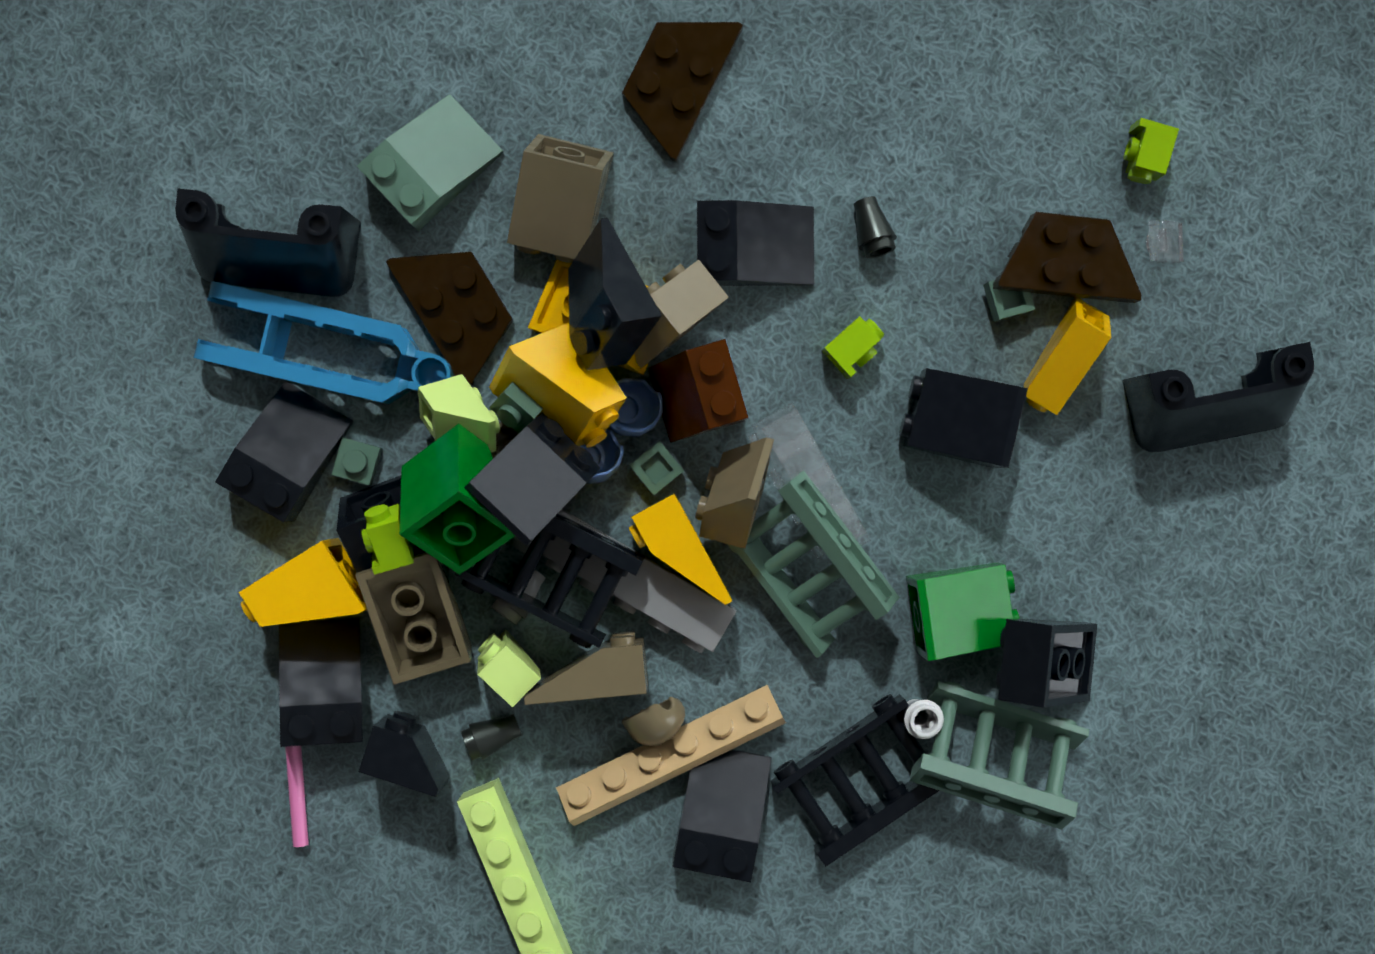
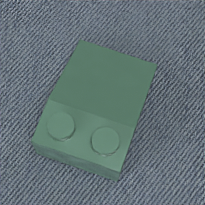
(430, 161)

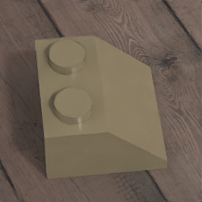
(683, 303)
(734, 493)

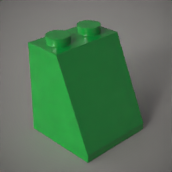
(438, 509)
(960, 609)

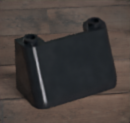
(312, 262)
(1170, 416)

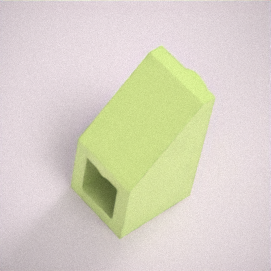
(454, 402)
(507, 667)

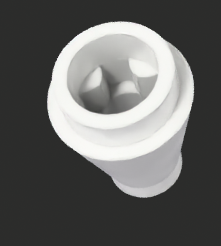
(928, 723)

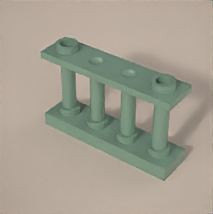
(841, 547)
(975, 781)

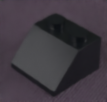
(404, 755)

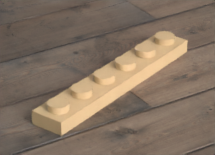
(656, 764)

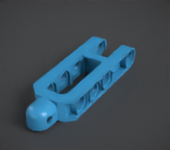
(413, 369)

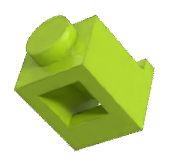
(1149, 151)
(853, 346)
(383, 539)

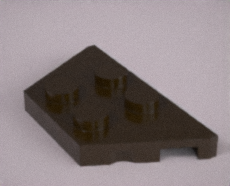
(678, 76)
(1069, 259)
(455, 306)

